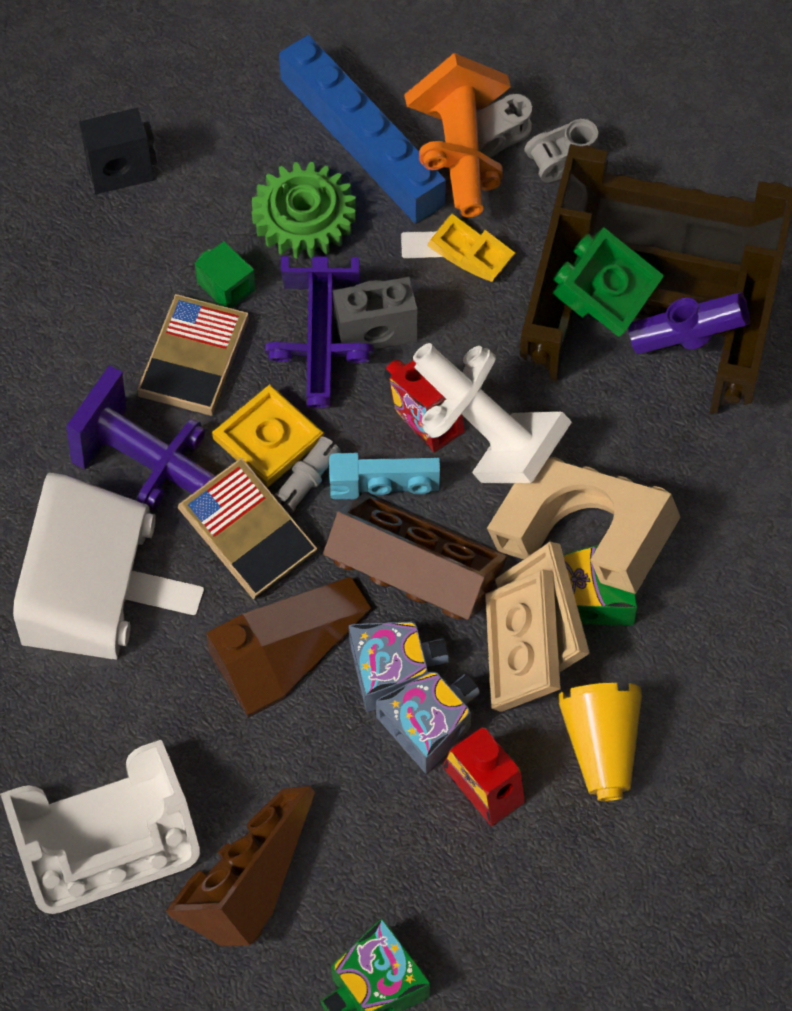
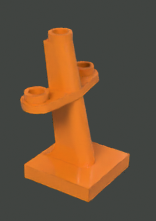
(454, 95)

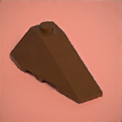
(279, 643)
(243, 887)

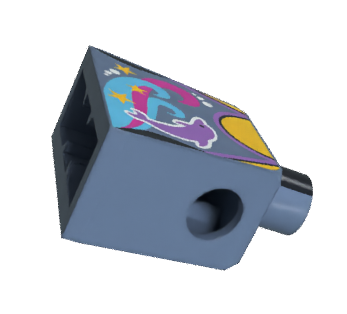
(391, 657)
(428, 716)

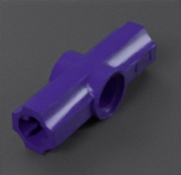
(689, 323)

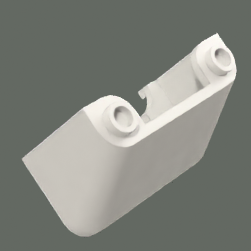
(79, 568)
(105, 835)

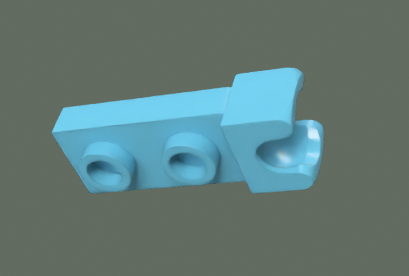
(381, 476)

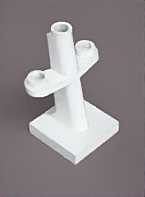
(517, 440)

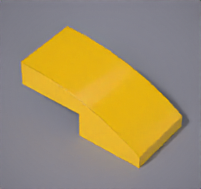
(469, 250)

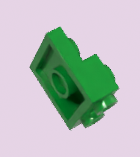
(606, 281)

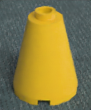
(603, 735)

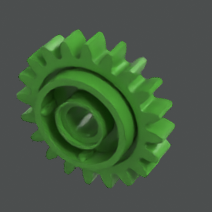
(279, 214)

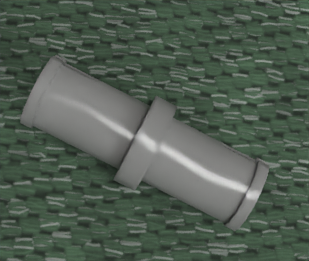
(306, 474)

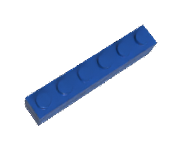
(361, 129)

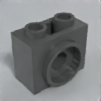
(376, 313)

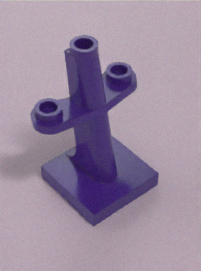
(319, 350)
(102, 422)

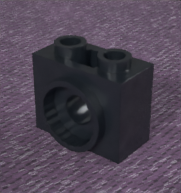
(118, 150)

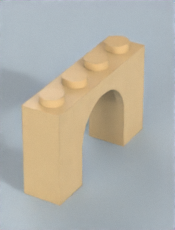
(630, 546)

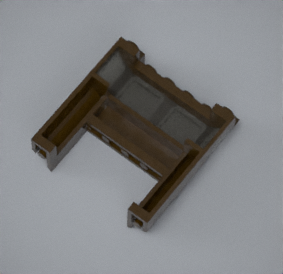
(692, 237)

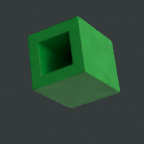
(225, 275)

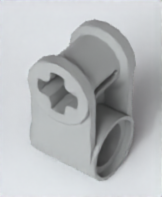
(501, 128)
(556, 146)

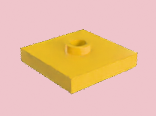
(268, 435)

